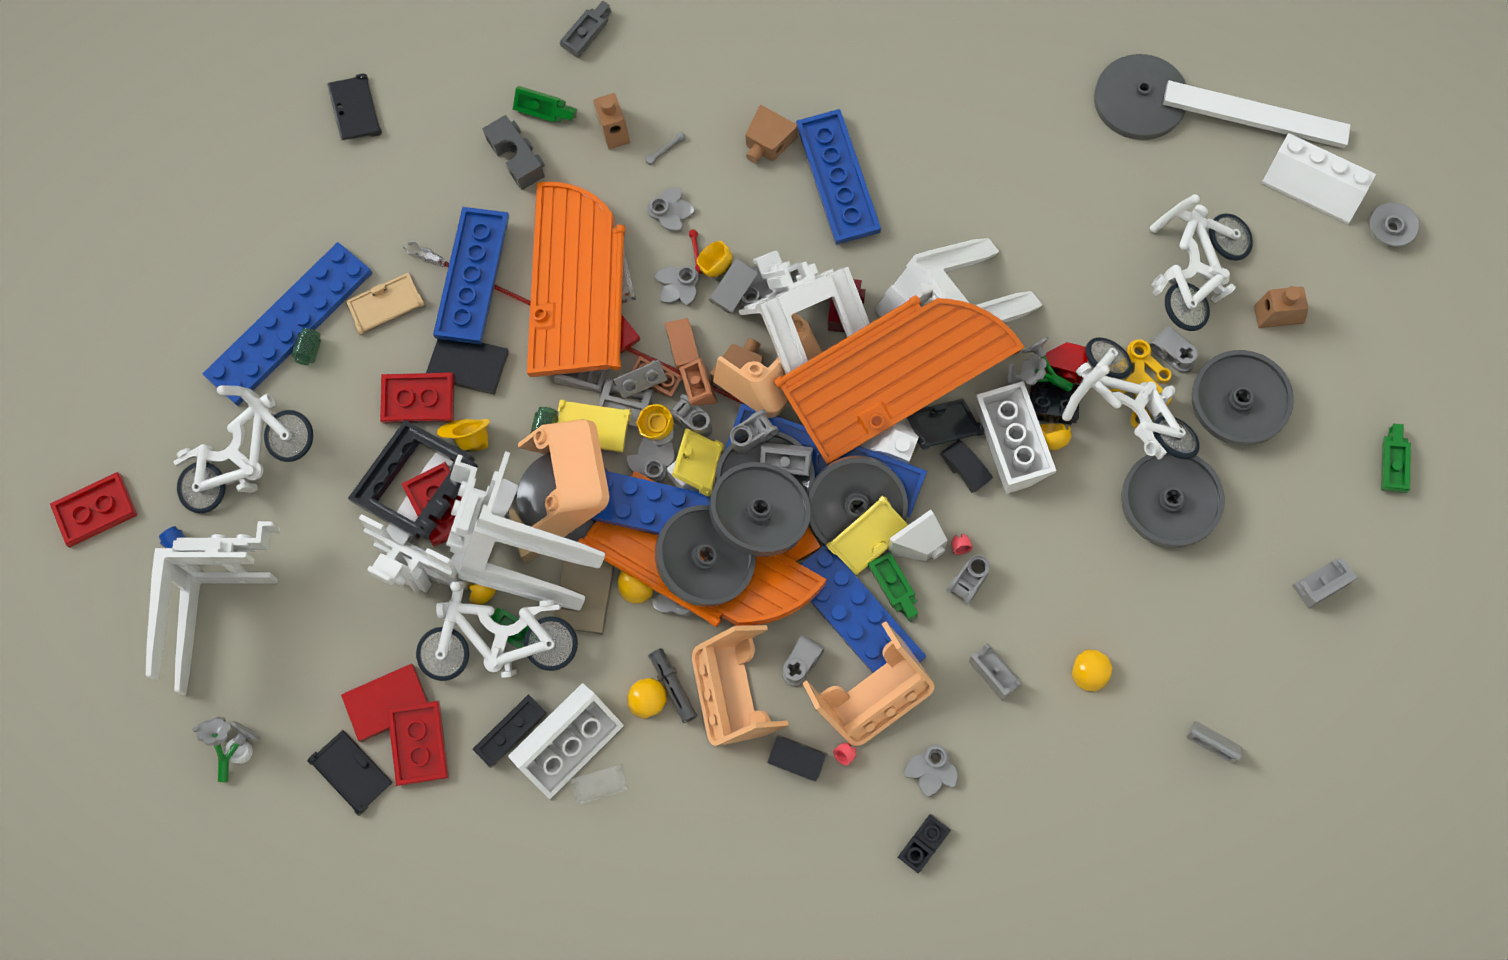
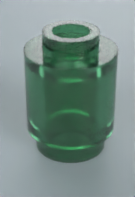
(306, 346)
(544, 416)

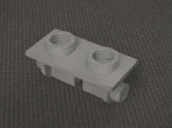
(640, 379)

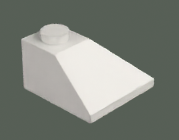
(895, 442)
(919, 539)

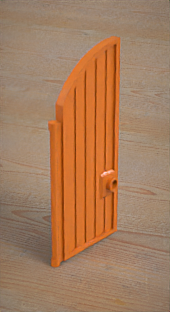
(574, 283)
(893, 370)
(774, 591)

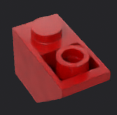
(1066, 360)

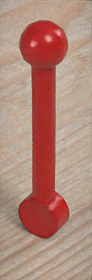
(693, 234)

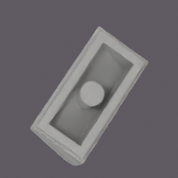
(790, 458)
(1215, 742)

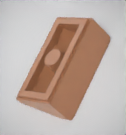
(698, 383)

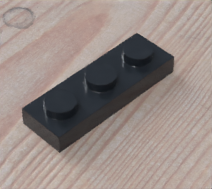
(509, 731)

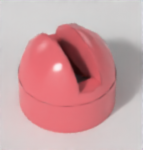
(961, 545)
(844, 753)

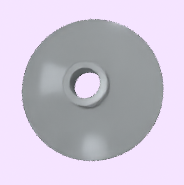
(1398, 216)

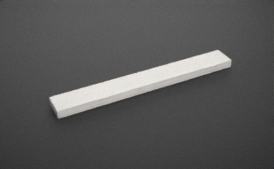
(1256, 114)

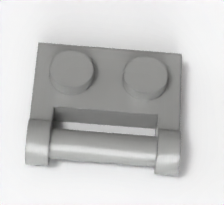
(607, 400)

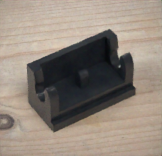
(797, 758)

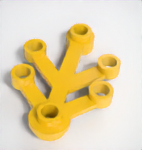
(1139, 375)

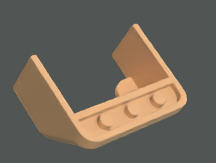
(755, 382)
(577, 470)
(726, 689)
(878, 698)

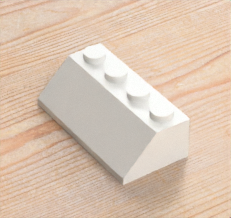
(1318, 178)
(1014, 436)
(565, 740)

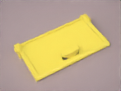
(610, 422)
(698, 461)
(866, 533)

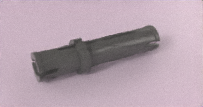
(668, 676)

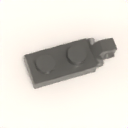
(586, 29)

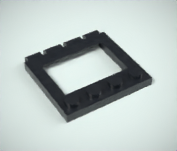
(388, 466)

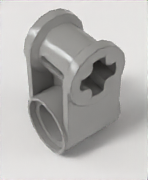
(1173, 349)
(688, 416)
(756, 428)
(967, 582)
(803, 657)

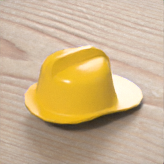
(467, 433)

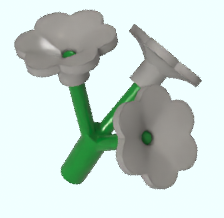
(1034, 369)
(215, 732)

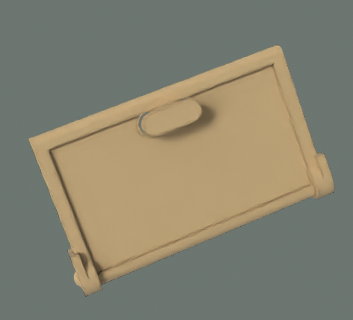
(386, 305)

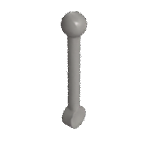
(650, 159)

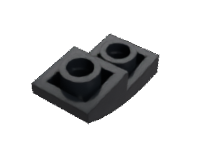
(967, 465)
(924, 843)

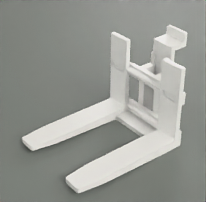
(928, 279)
(795, 290)
(478, 529)
(411, 564)
(181, 568)

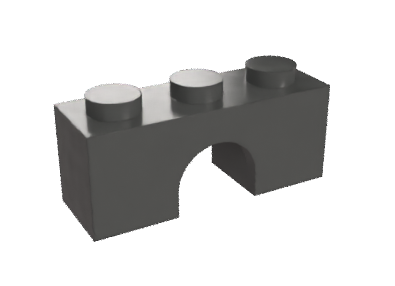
(505, 137)

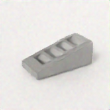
(579, 383)

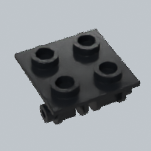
(1051, 401)

